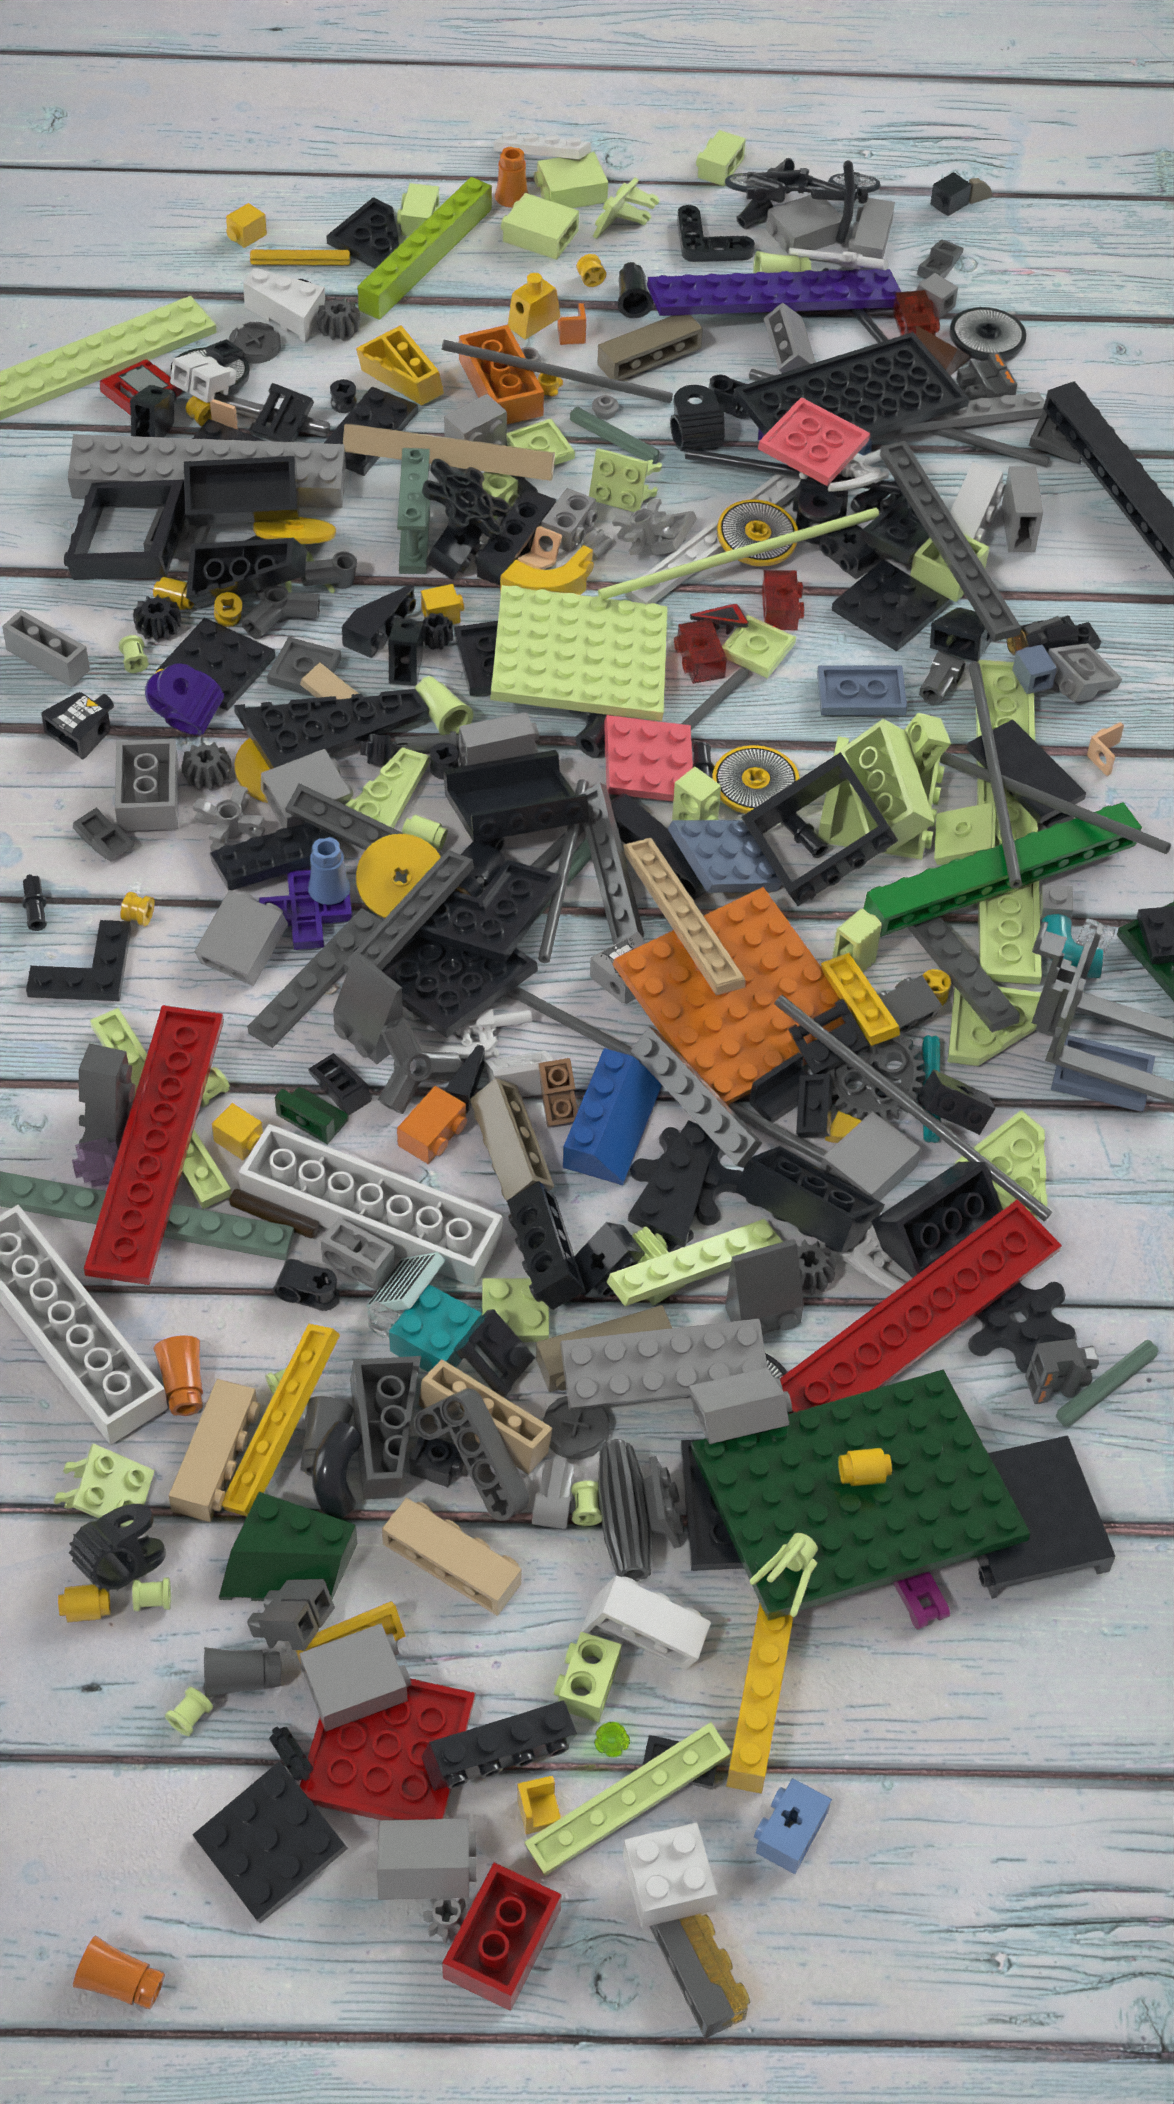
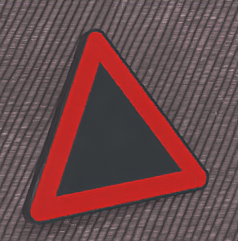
(728, 615)

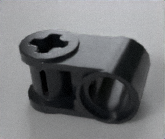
(724, 390)
(304, 1285)

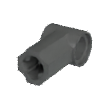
(336, 571)
(943, 674)

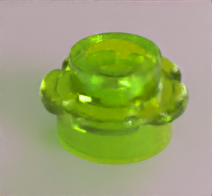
(615, 1731)

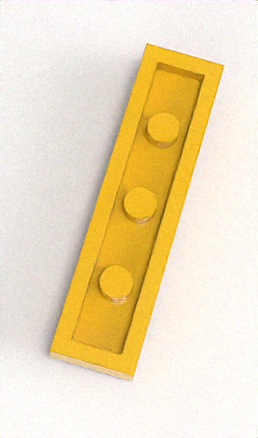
(861, 998)

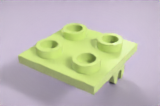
(618, 207)
(621, 480)
(106, 1483)

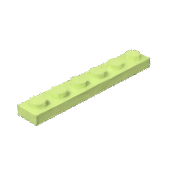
(689, 1262)
(627, 1799)

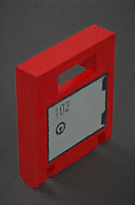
(134, 380)

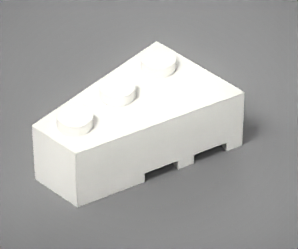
(284, 300)
(978, 500)
(647, 1621)

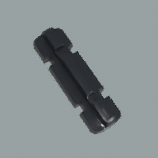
(291, 1753)

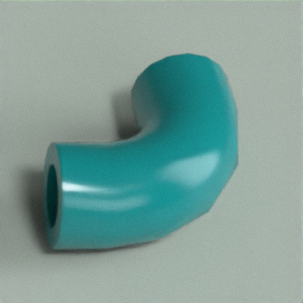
(1062, 926)

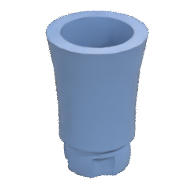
(328, 876)

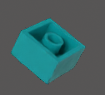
(432, 1328)

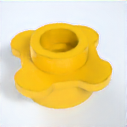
(549, 384)

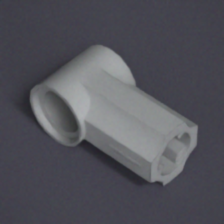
(553, 1501)

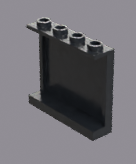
(513, 796)
(1057, 1511)

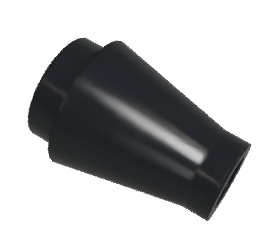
(754, 213)

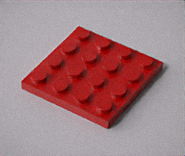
(377, 1762)

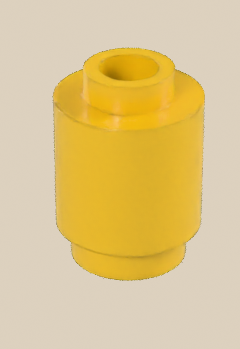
(175, 590)
(864, 1467)
(84, 1603)

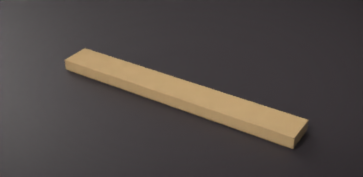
(453, 451)
(684, 917)

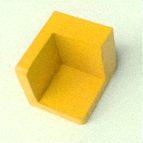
(537, 1804)

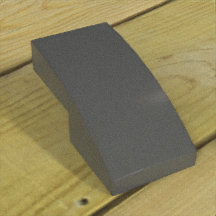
(941, 259)
(101, 835)

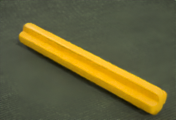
(299, 257)

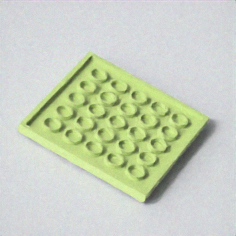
(580, 653)

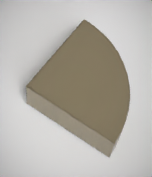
(979, 190)

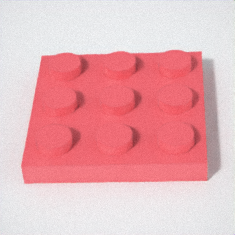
(814, 441)
(645, 756)

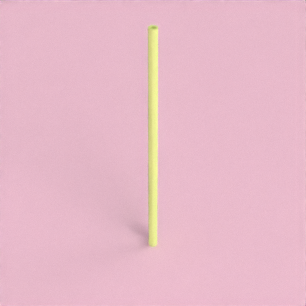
(737, 554)

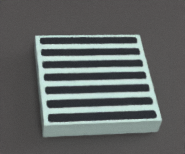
(408, 1281)

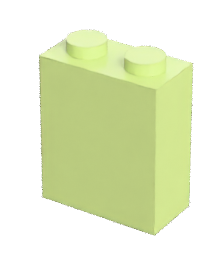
(572, 181)
(540, 226)

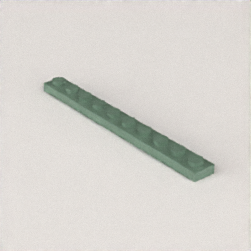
(183, 1224)

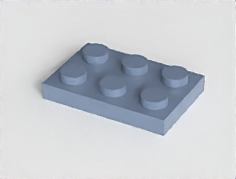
(861, 690)
(1092, 1088)

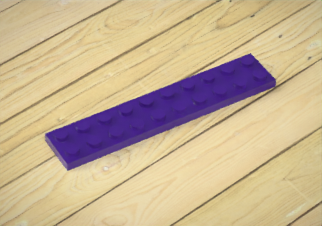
(766, 291)

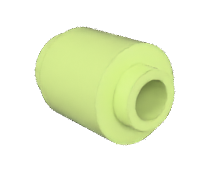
(426, 830)

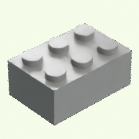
(146, 784)

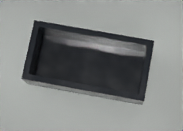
(241, 490)

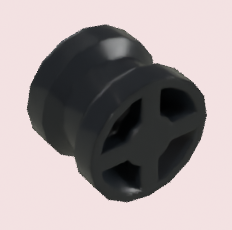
(343, 396)
(443, 757)

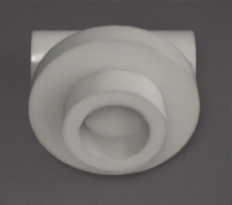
(597, 541)

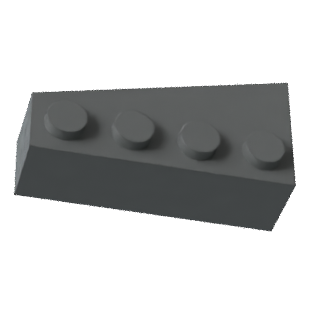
(382, 1416)

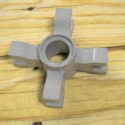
(645, 526)
(228, 818)

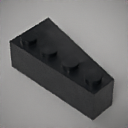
(242, 567)

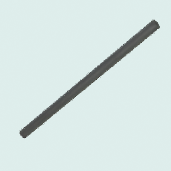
(558, 896)

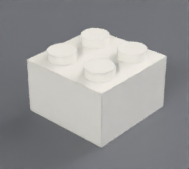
(669, 1874)

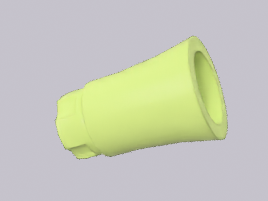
(777, 263)
(443, 706)

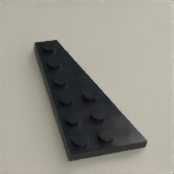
(327, 723)

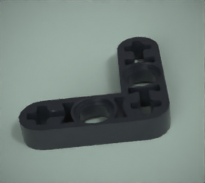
(741, 246)

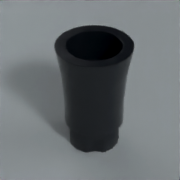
(634, 295)

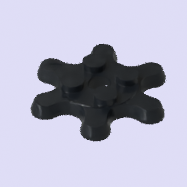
(465, 499)
(717, 1179)
(1021, 1338)

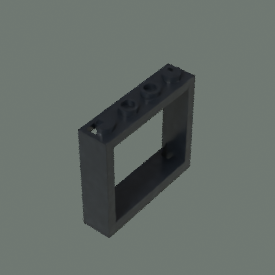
(127, 564)
(800, 795)

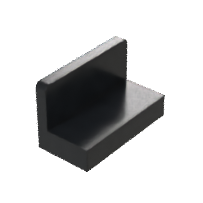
(778, 1089)

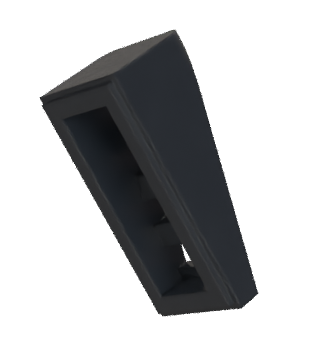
(466, 1080)
(352, 1097)

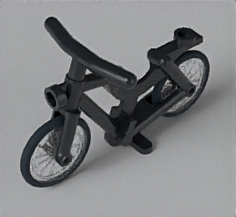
(840, 187)

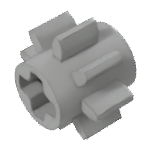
(442, 1906)

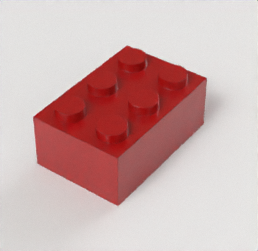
(501, 1936)

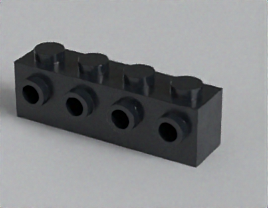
(499, 1745)

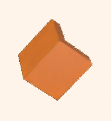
(573, 329)

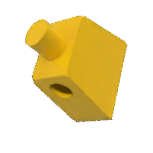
(533, 306)

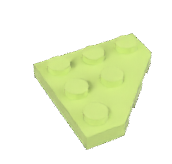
(973, 1041)
(1019, 1153)

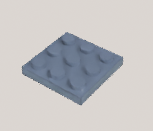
(724, 855)

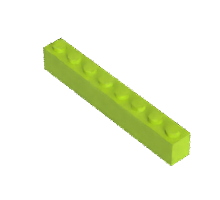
(424, 248)

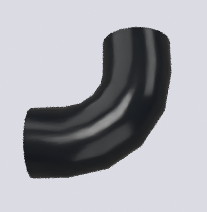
(591, 738)
(330, 1469)

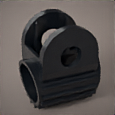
(697, 424)
(817, 504)
(105, 1549)

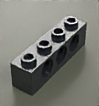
(516, 538)
(545, 1246)

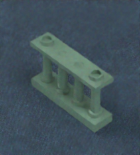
(413, 511)

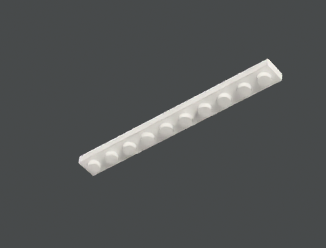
(706, 543)

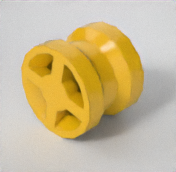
(591, 270)
(198, 410)
(227, 616)
(137, 908)
(938, 981)

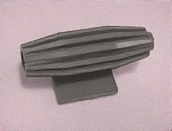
(635, 1508)

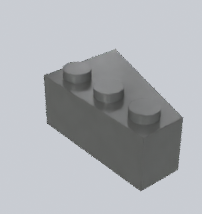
(107, 1093)

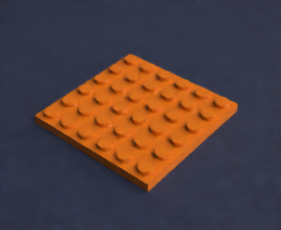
(741, 1032)

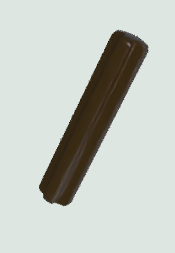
(273, 1213)

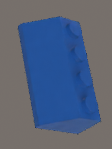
(611, 1118)

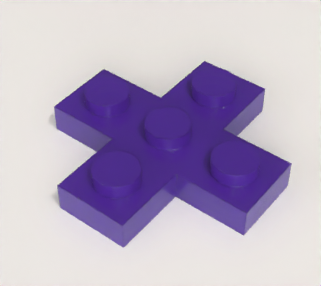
(305, 913)

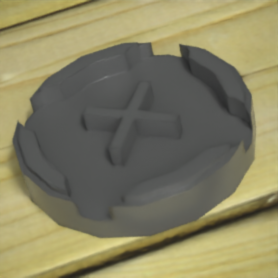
(257, 341)
(577, 1431)

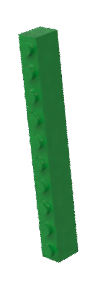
(986, 874)

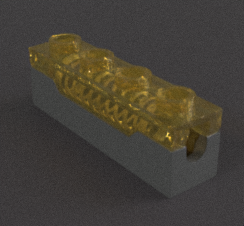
(702, 1972)

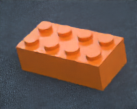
(509, 386)

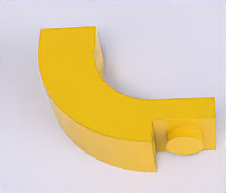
(565, 579)

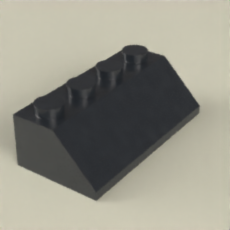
(808, 1198)
(937, 1216)

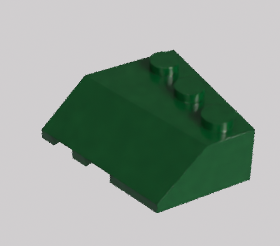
(285, 1544)

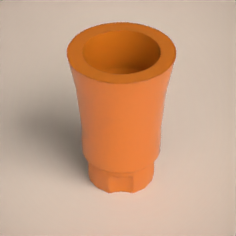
(511, 177)
(181, 1373)
(117, 1975)

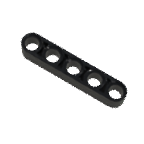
(637, 824)

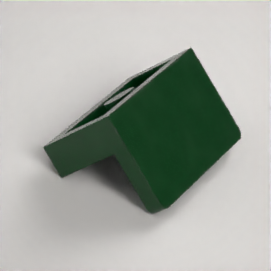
(310, 1113)

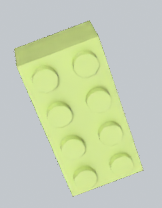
(891, 778)

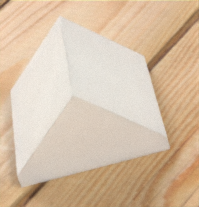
(519, 1070)

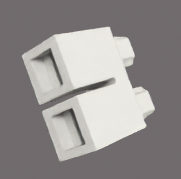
(201, 376)

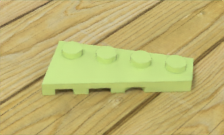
(392, 789)

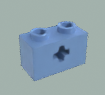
(789, 1845)

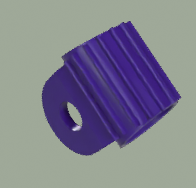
(184, 697)

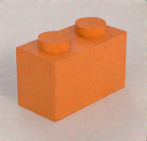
(432, 1125)

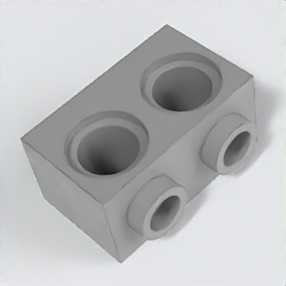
(570, 518)
(358, 1253)

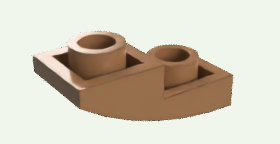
(558, 1091)

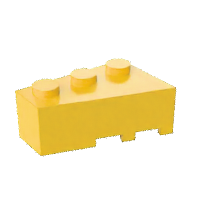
(401, 365)

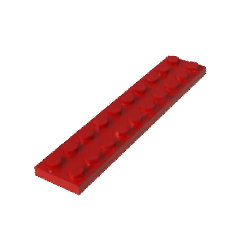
(154, 1146)
(923, 1310)

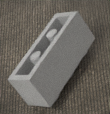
(873, 228)
(788, 339)
(46, 648)

